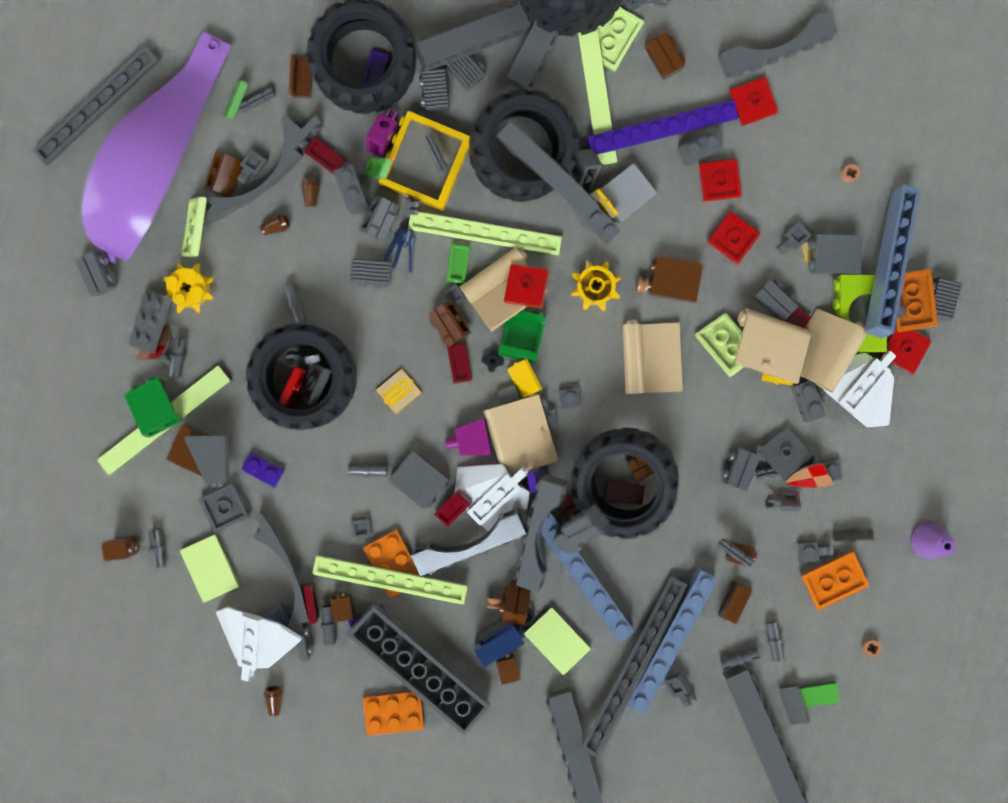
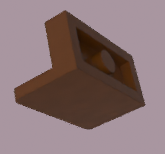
(300, 78)
(223, 174)
(735, 602)

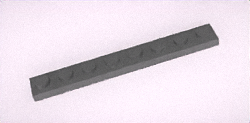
(95, 105)

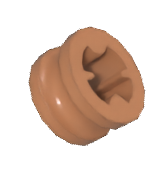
(852, 167)
(642, 285)
(494, 602)
(865, 644)

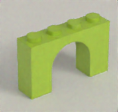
(847, 290)

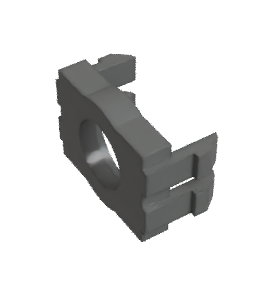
(411, 211)

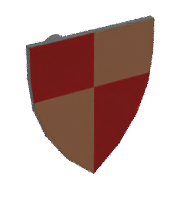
(163, 344)
(811, 476)

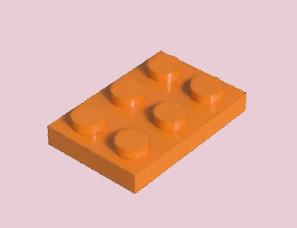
(919, 301)
(392, 554)
(834, 580)
(393, 713)

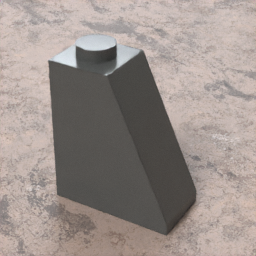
(211, 457)

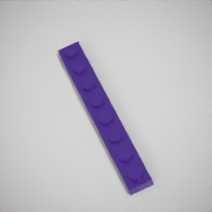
(663, 128)

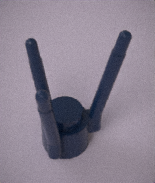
(402, 239)

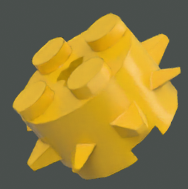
(605, 291)
(198, 292)

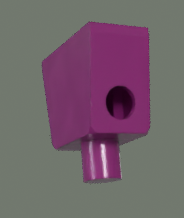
(381, 134)
(470, 439)

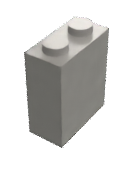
(628, 193)

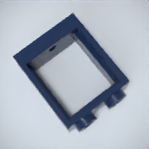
(499, 644)

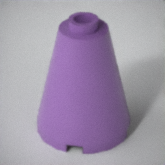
(932, 541)

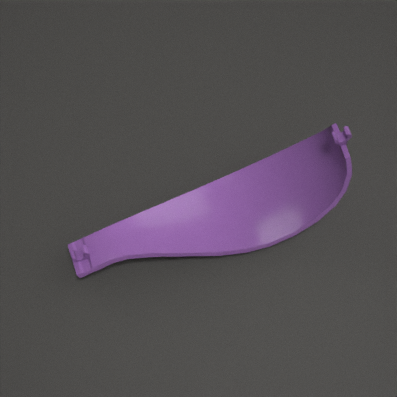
(145, 153)

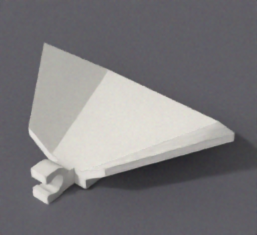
(867, 389)
(492, 492)
(255, 639)

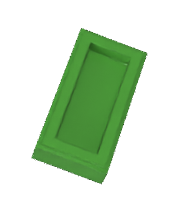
(235, 99)
(377, 168)
(458, 263)
(820, 694)

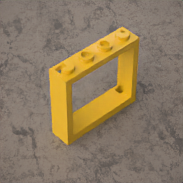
(397, 140)

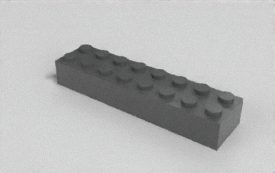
(419, 668)

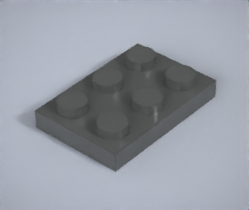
(149, 321)

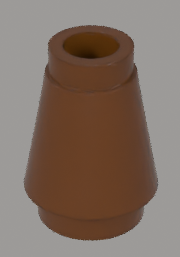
(310, 192)
(276, 224)
(273, 699)

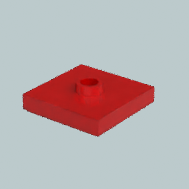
(753, 101)
(720, 180)
(733, 237)
(526, 286)
(908, 348)
(293, 386)

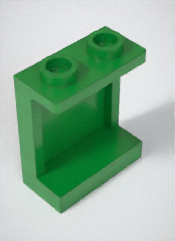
(523, 336)
(152, 407)

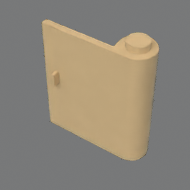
(488, 290)
(772, 345)
(830, 348)
(652, 357)
(521, 435)

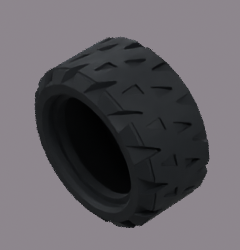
(570, 16)
(350, 17)
(530, 105)
(260, 376)
(644, 445)

